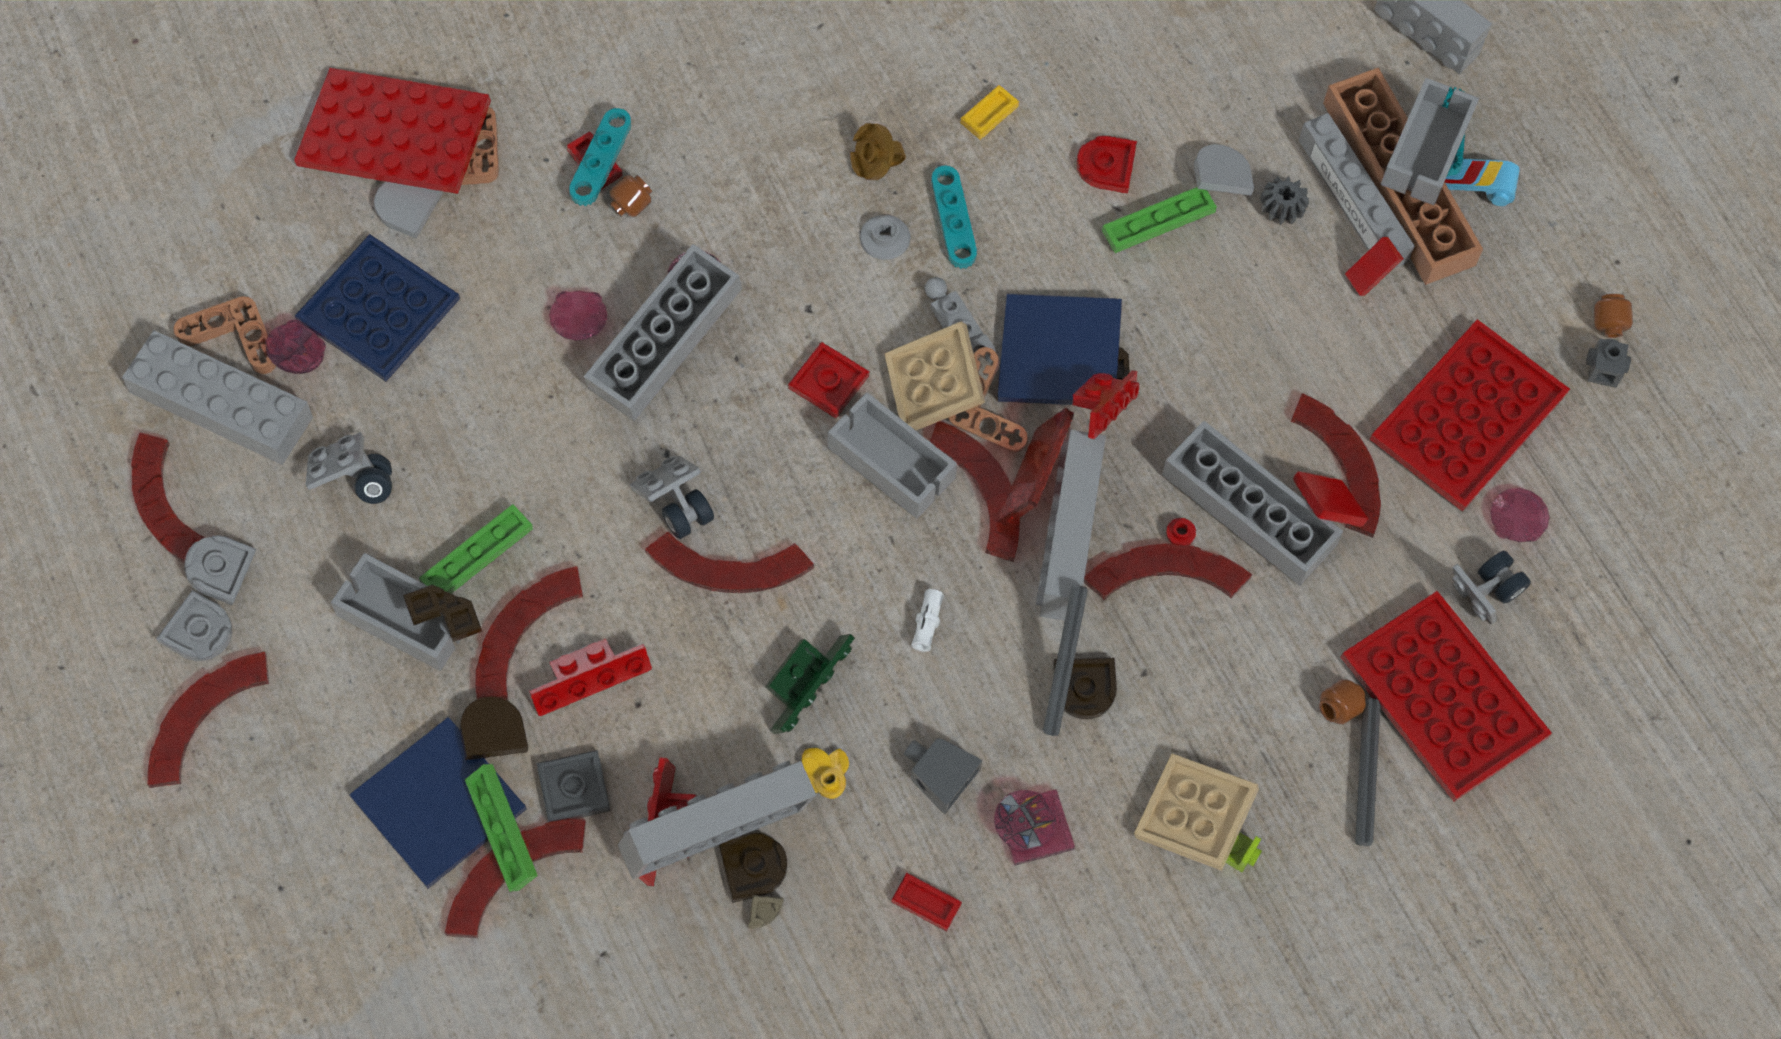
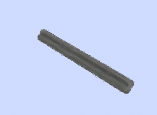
(1065, 660)
(1368, 773)

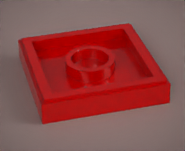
(828, 380)
(1330, 499)

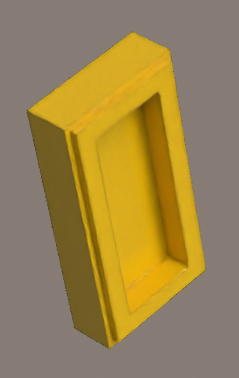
(989, 112)

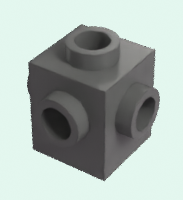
(1608, 362)

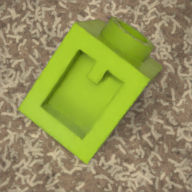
(1244, 852)

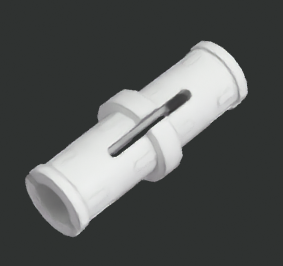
(927, 620)

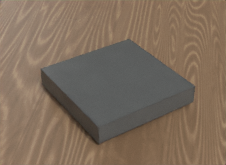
(573, 786)

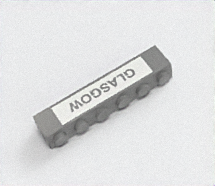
(1352, 185)

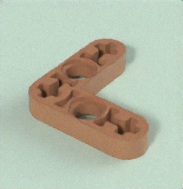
(474, 172)
(232, 321)
(977, 414)

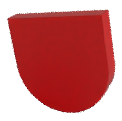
(1107, 163)

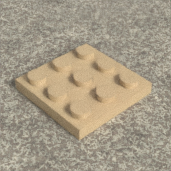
(935, 377)
(1196, 811)

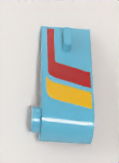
(1492, 176)

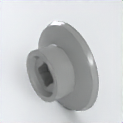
(885, 246)

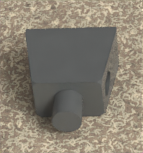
(942, 771)

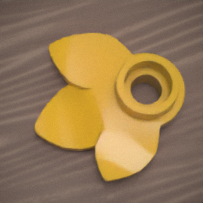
(824, 767)

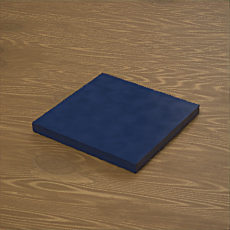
(377, 307)
(1056, 346)
(426, 806)

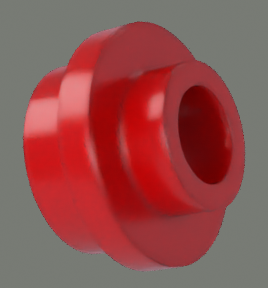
(1181, 539)

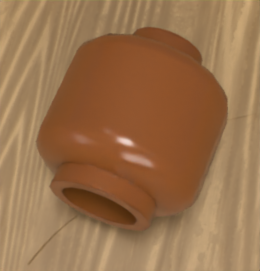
(630, 196)
(1613, 315)
(1342, 701)

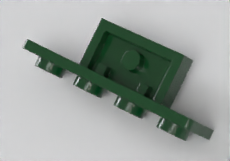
(801, 677)

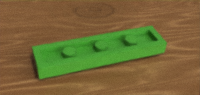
(1158, 219)
(478, 550)
(501, 827)

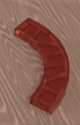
(1350, 453)
(988, 478)
(151, 497)
(1166, 560)
(728, 575)
(514, 622)
(193, 707)
(487, 878)

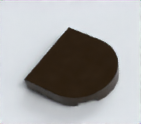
(1091, 687)
(492, 729)
(753, 865)

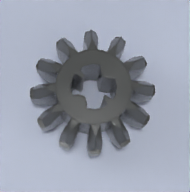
(1284, 200)

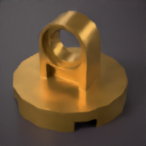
(875, 152)

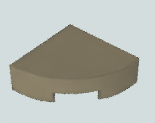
(764, 910)

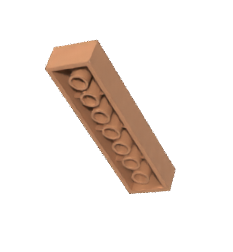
(1372, 125)

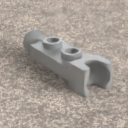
(950, 310)

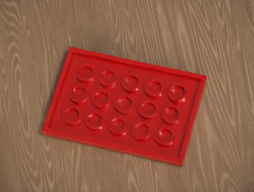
(393, 130)
(1469, 414)
(1446, 695)

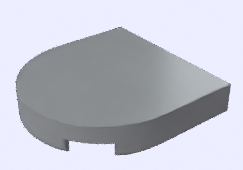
(1223, 170)
(405, 206)
(218, 566)
(197, 629)

